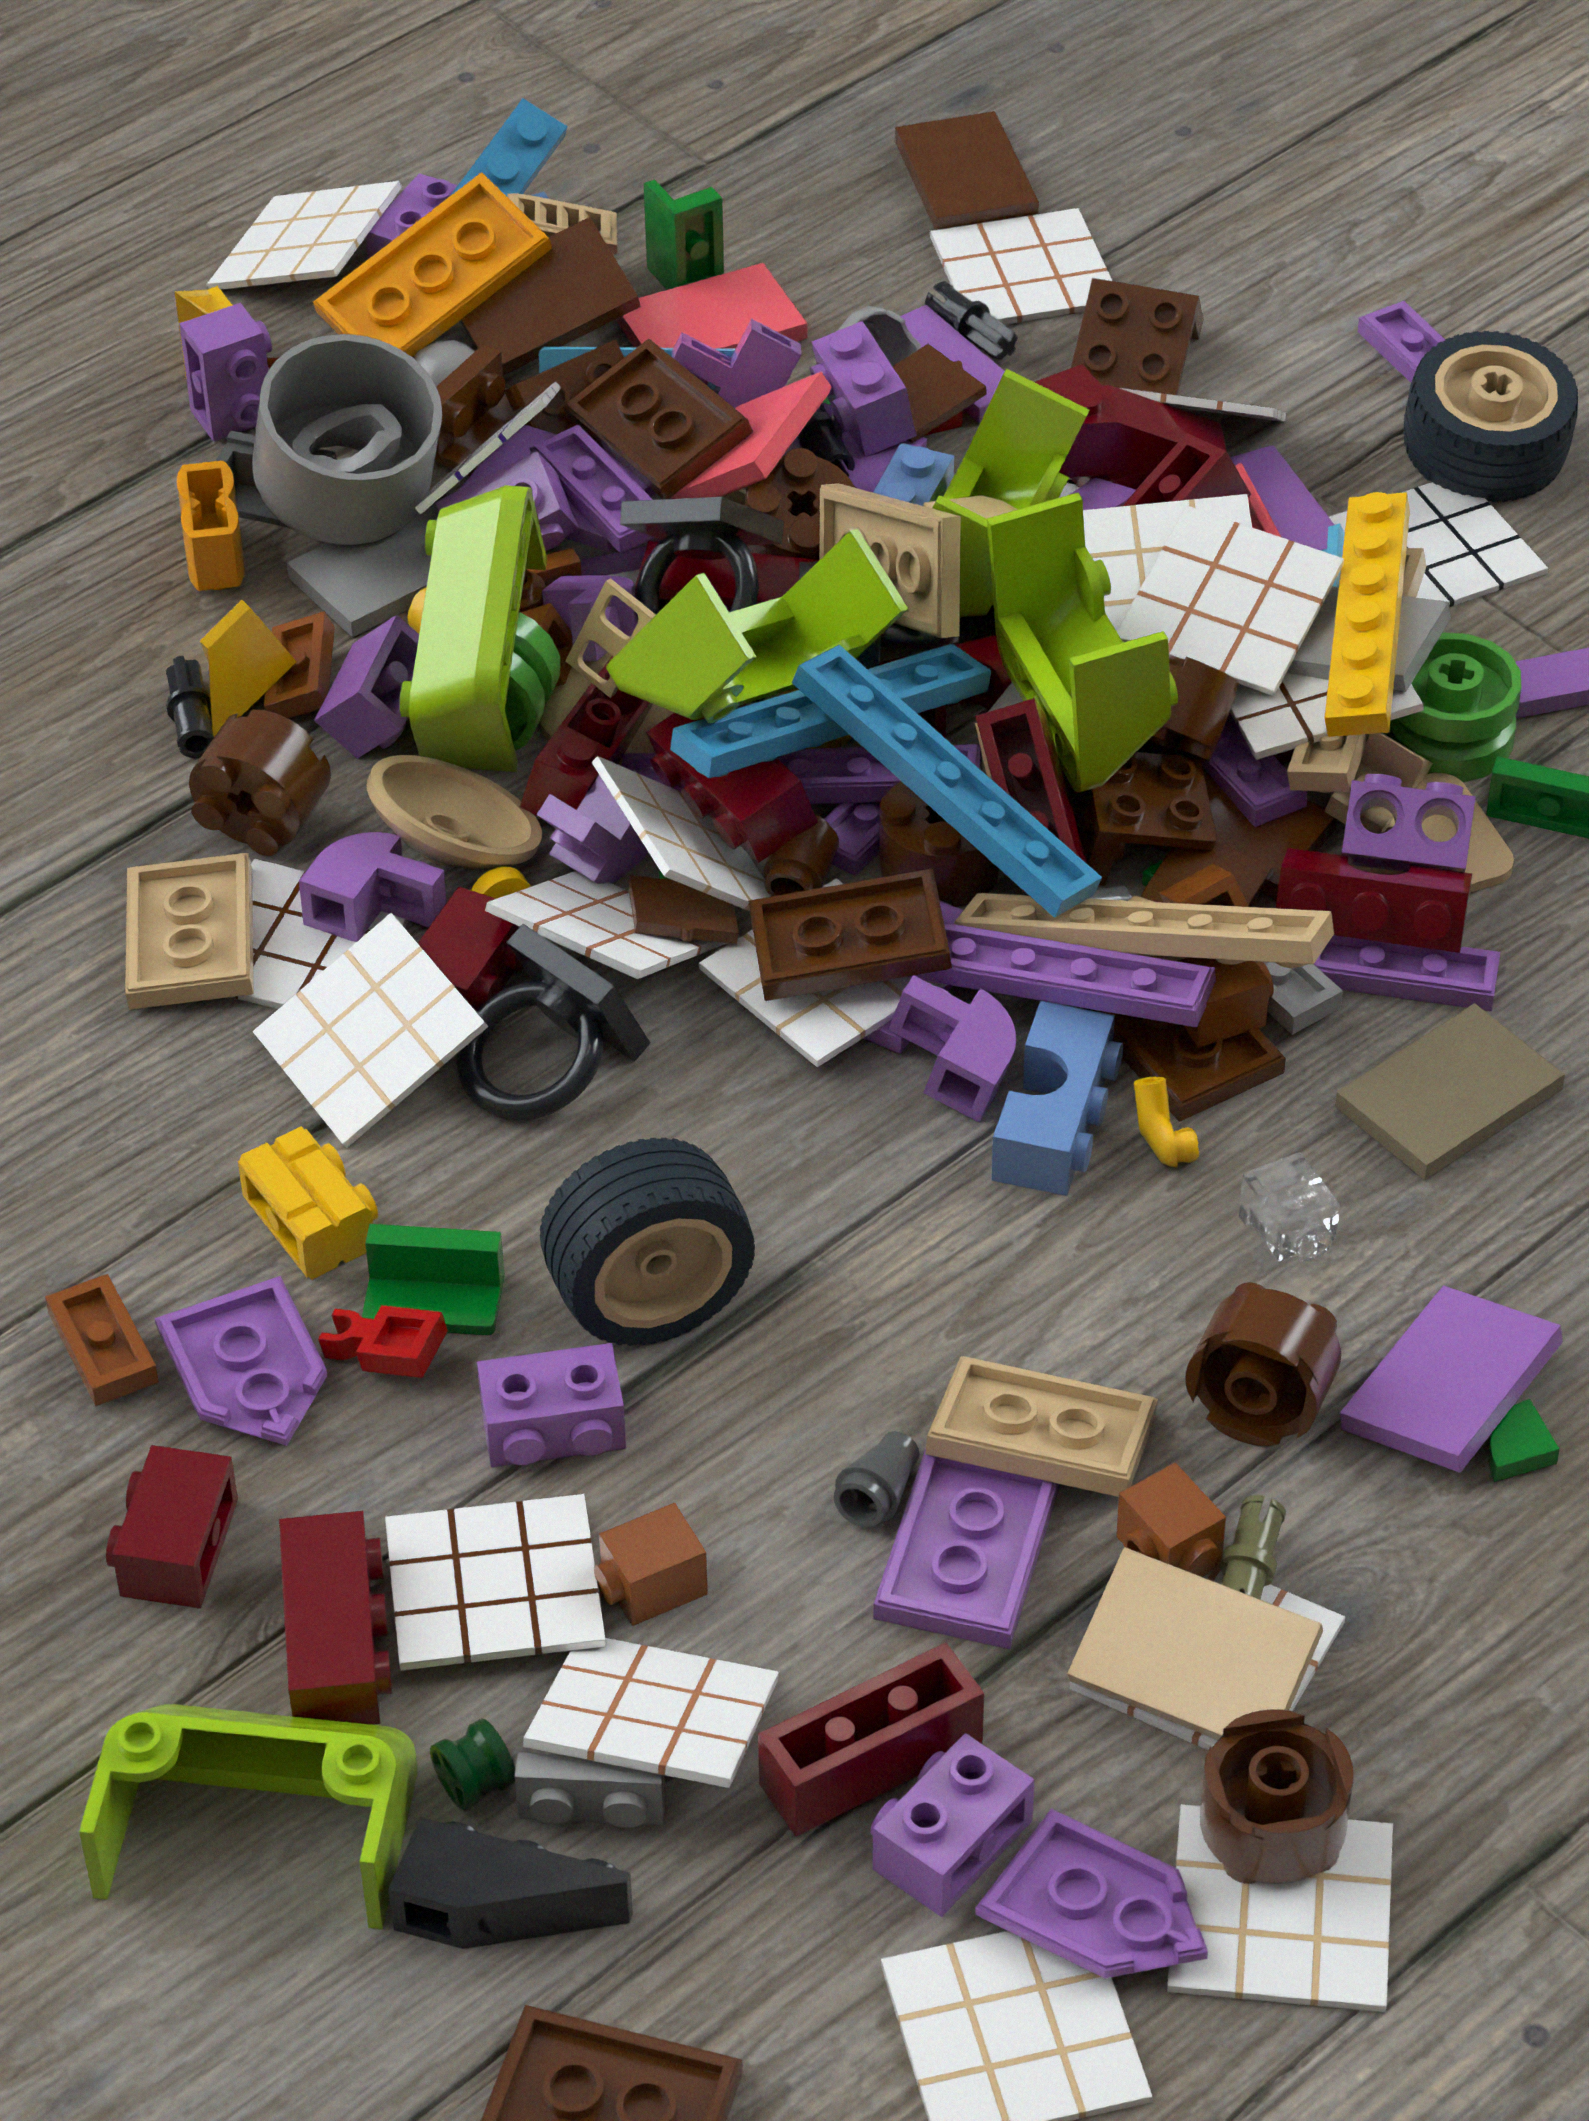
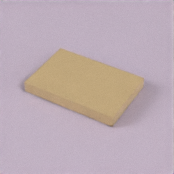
(189, 931)
(1042, 1426)
(1191, 1647)

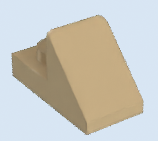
(1384, 757)

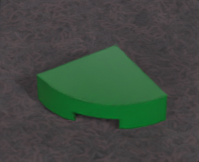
(1521, 1443)

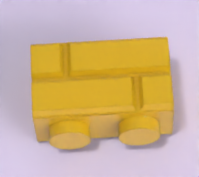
(307, 1201)

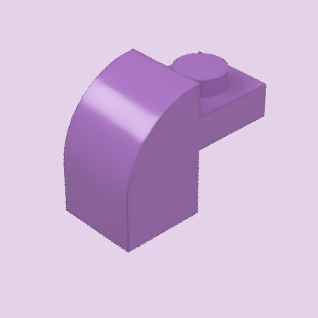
(757, 367)
(574, 599)
(595, 836)
(366, 876)
(969, 1039)

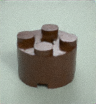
(794, 496)
(1201, 710)
(258, 781)
(920, 839)
(1264, 1365)
(1275, 1798)

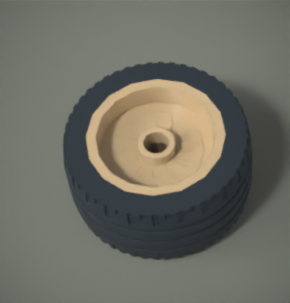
(1490, 415)
(646, 1241)

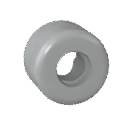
(355, 397)

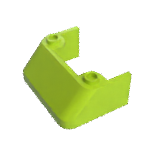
(1011, 460)
(471, 628)
(1062, 648)
(713, 660)
(255, 1752)

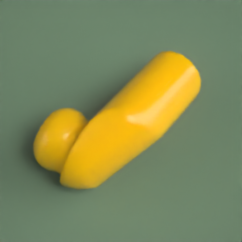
(1156, 1125)

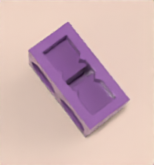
(1406, 841)

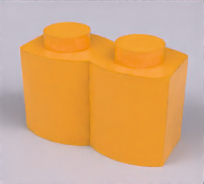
(210, 525)

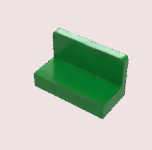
(683, 235)
(1539, 797)
(436, 1271)

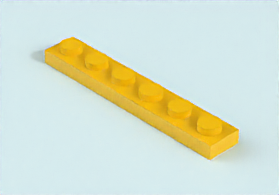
(1368, 615)

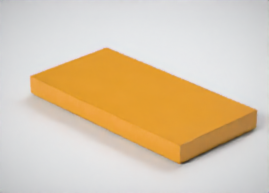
(436, 270)

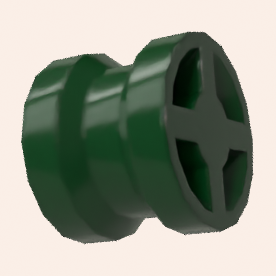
(473, 1764)

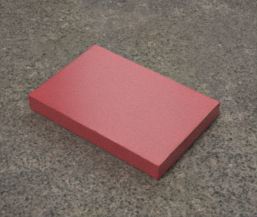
(715, 311)
(775, 425)

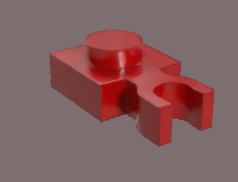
(391, 1343)

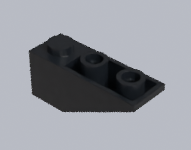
(494, 1891)

